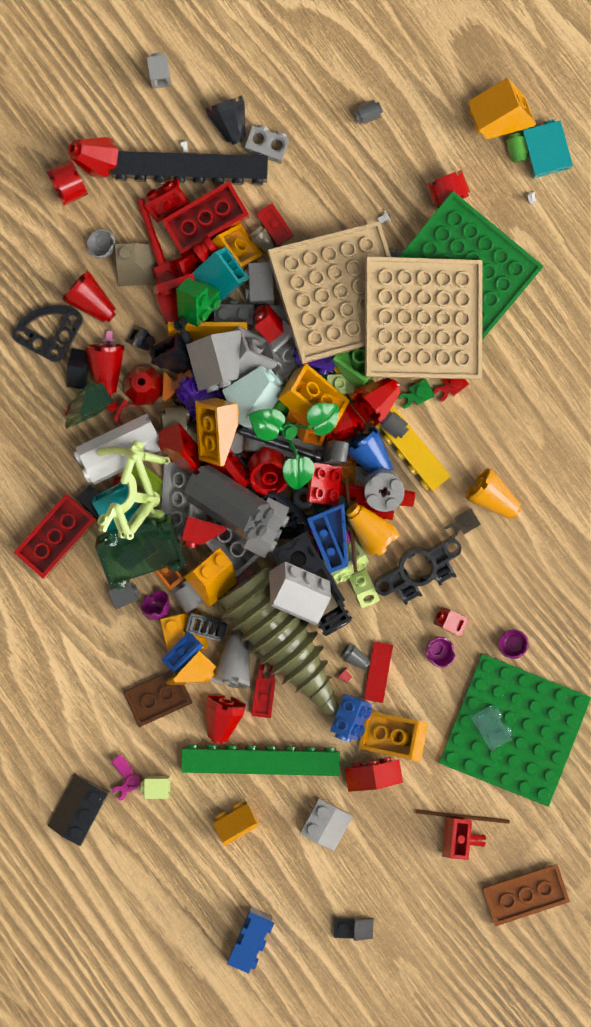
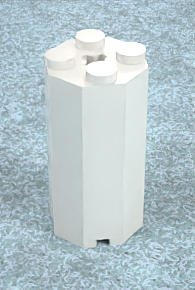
(102, 467)

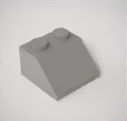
(326, 824)

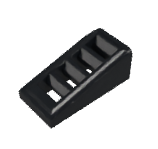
(216, 630)

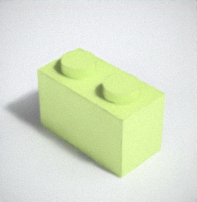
(156, 787)

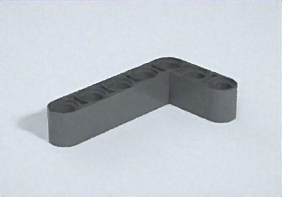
(333, 452)

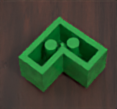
(196, 301)

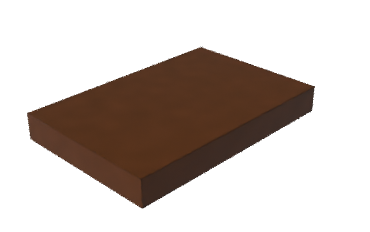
(156, 699)

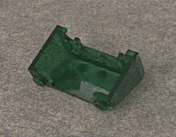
(151, 549)

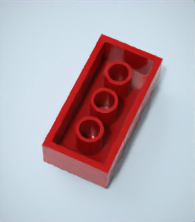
(205, 216)
(55, 536)

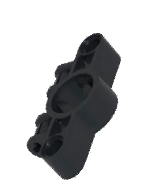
(440, 569)

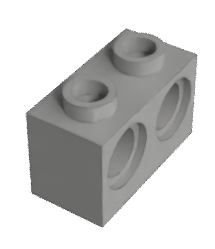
(159, 70)
(265, 148)

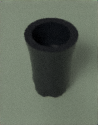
(295, 498)

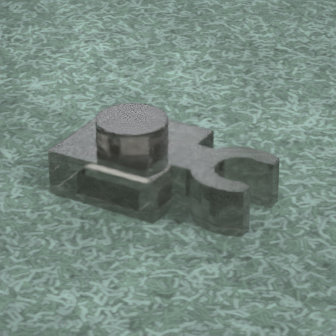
(465, 522)

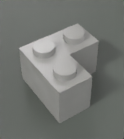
(266, 543)

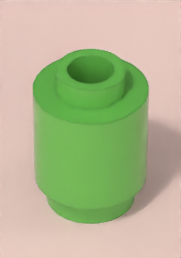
(517, 148)

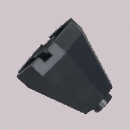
(229, 119)

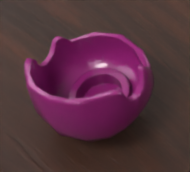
(156, 606)
(513, 644)
(439, 652)

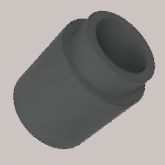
(368, 112)
(394, 425)

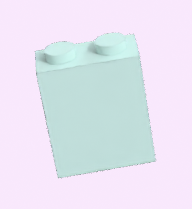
(254, 392)

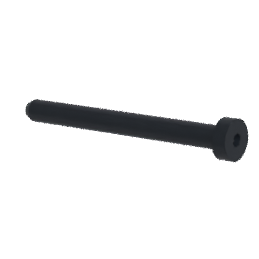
(315, 455)

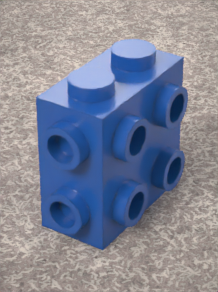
(351, 718)

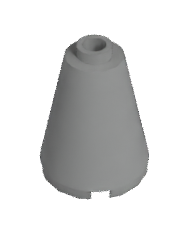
(233, 664)

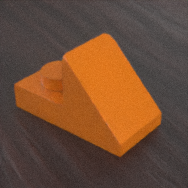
(169, 386)

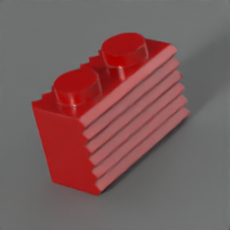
(268, 323)

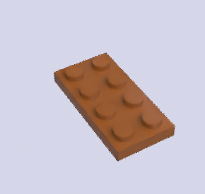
(526, 894)

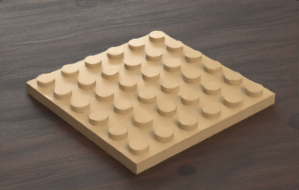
(325, 288)
(423, 318)

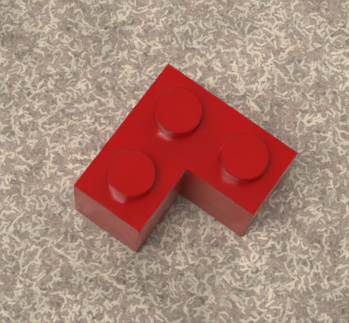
(373, 774)

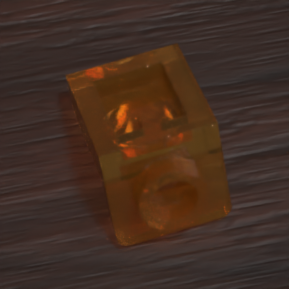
(348, 470)

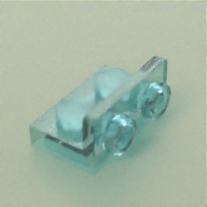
(491, 727)

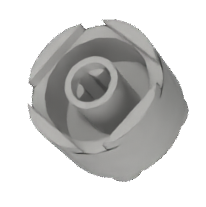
(376, 482)
(187, 596)

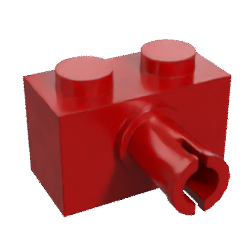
(459, 838)

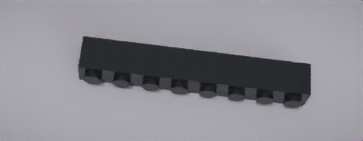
(191, 167)

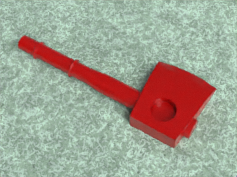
(164, 271)

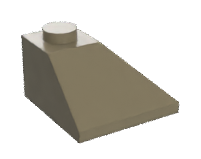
(135, 264)

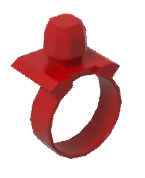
(114, 408)

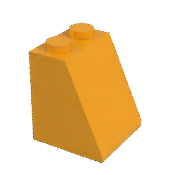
(500, 110)

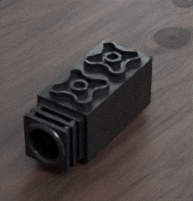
(303, 555)

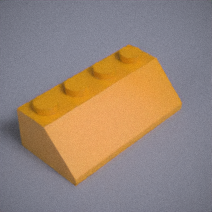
(207, 328)

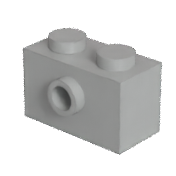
(260, 284)

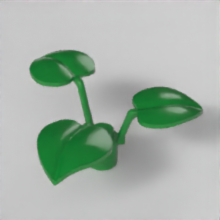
(271, 422)

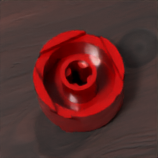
(67, 182)
(445, 185)
(266, 471)

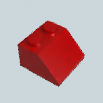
(180, 448)
(199, 532)

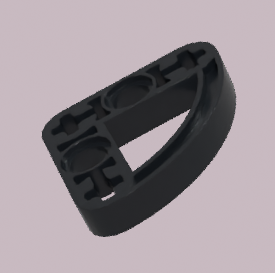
(49, 345)
(294, 529)

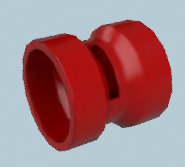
(205, 248)

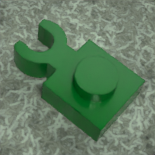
(419, 393)

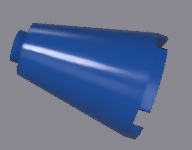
(369, 451)

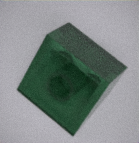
(88, 404)

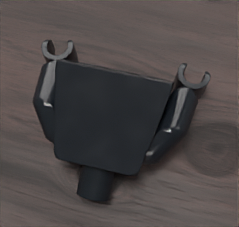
(171, 352)

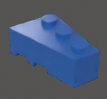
(331, 535)
(250, 940)

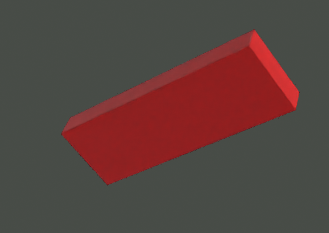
(378, 672)

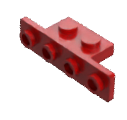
(357, 494)

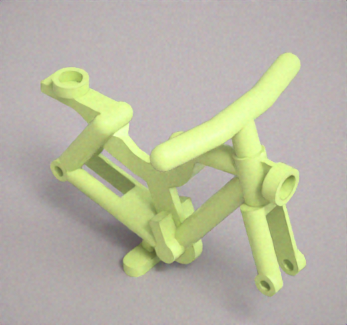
(148, 500)

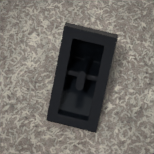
(77, 369)

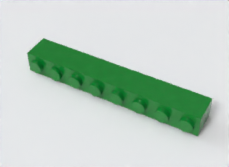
(260, 761)

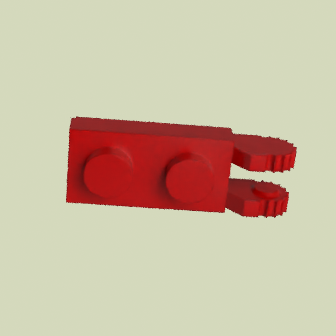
(263, 694)

